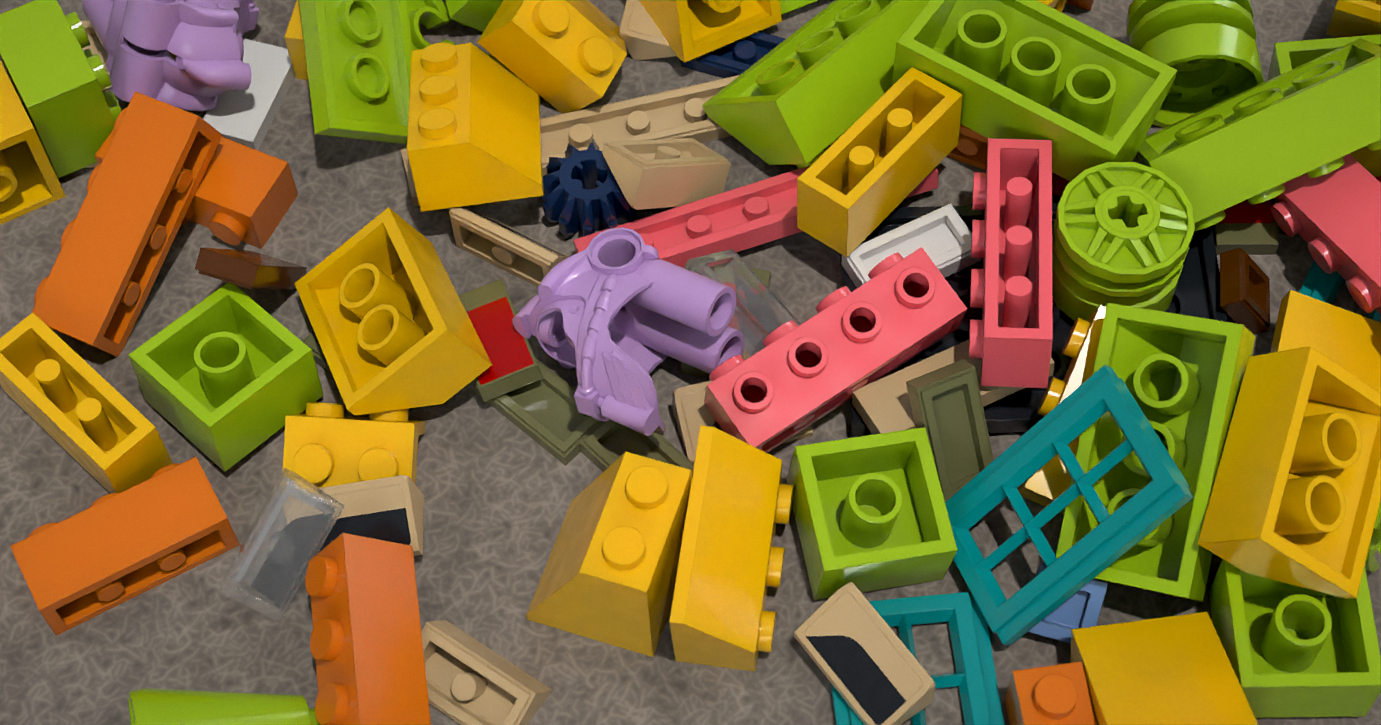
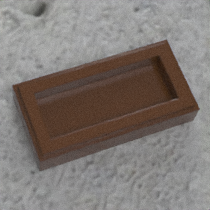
(249, 269)

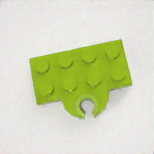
(363, 63)

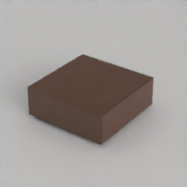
(1244, 291)

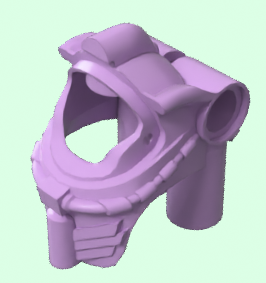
(200, 34)
(620, 316)

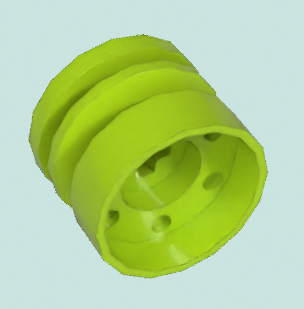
(1206, 43)
(1119, 239)

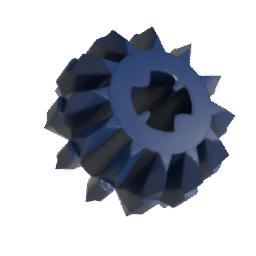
(583, 193)

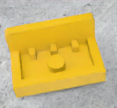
(347, 449)

